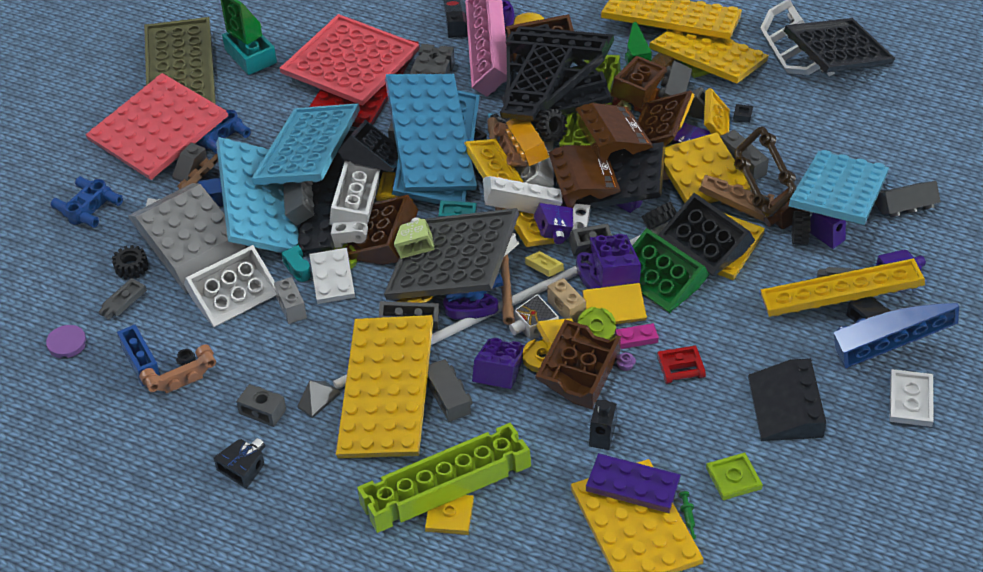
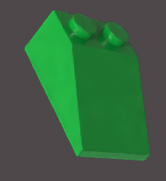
(240, 21)
(637, 45)

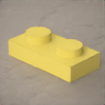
(544, 264)

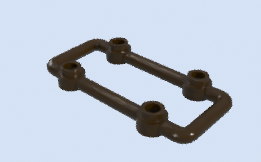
(785, 176)

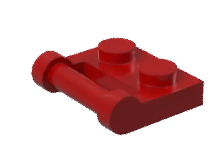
(679, 359)

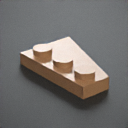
(196, 174)

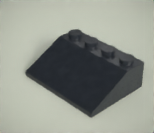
(370, 148)
(707, 235)
(787, 401)

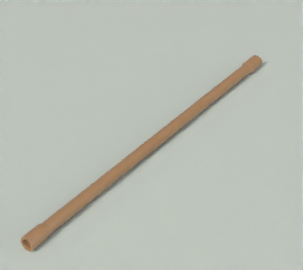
(507, 309)

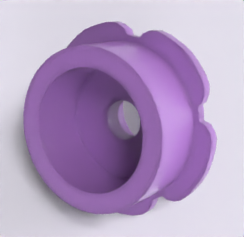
(625, 361)

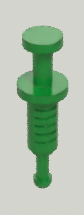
(687, 509)

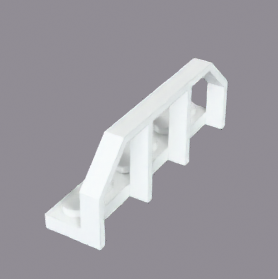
(793, 16)

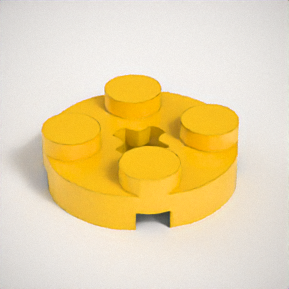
(531, 354)

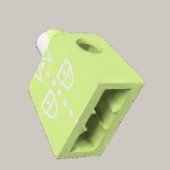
(414, 238)

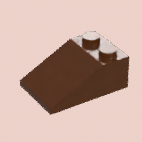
(637, 81)

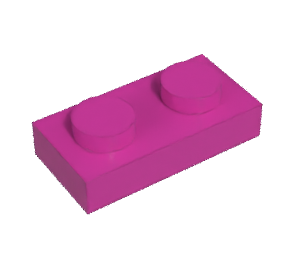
(637, 336)

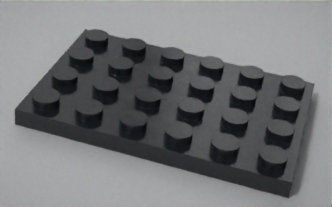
(838, 45)
(637, 176)

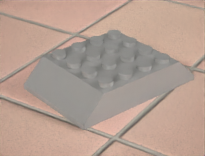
(185, 231)

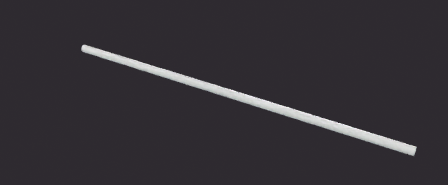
(517, 298)

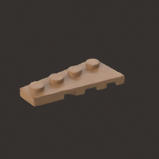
(732, 195)

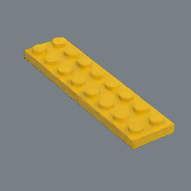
(492, 161)
(842, 287)

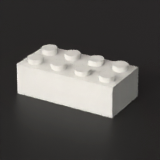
(354, 194)

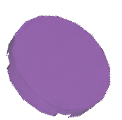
(66, 341)

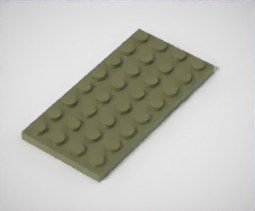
(182, 53)

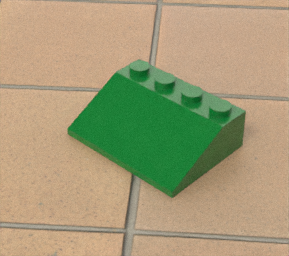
(667, 272)

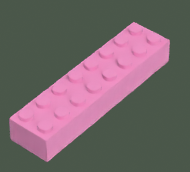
(486, 44)

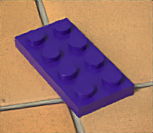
(633, 483)

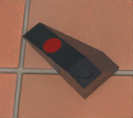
(456, 18)

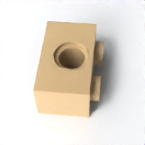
(565, 299)

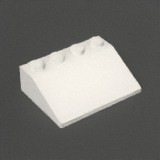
(231, 286)

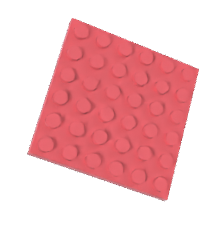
(349, 59)
(156, 125)

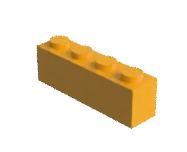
(526, 141)

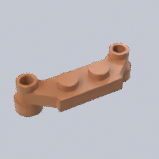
(513, 158)
(182, 375)

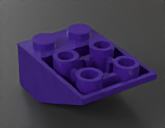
(615, 260)
(498, 363)

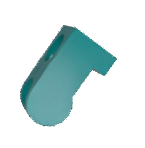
(296, 264)

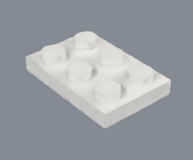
(332, 275)
(911, 398)

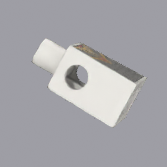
(528, 316)

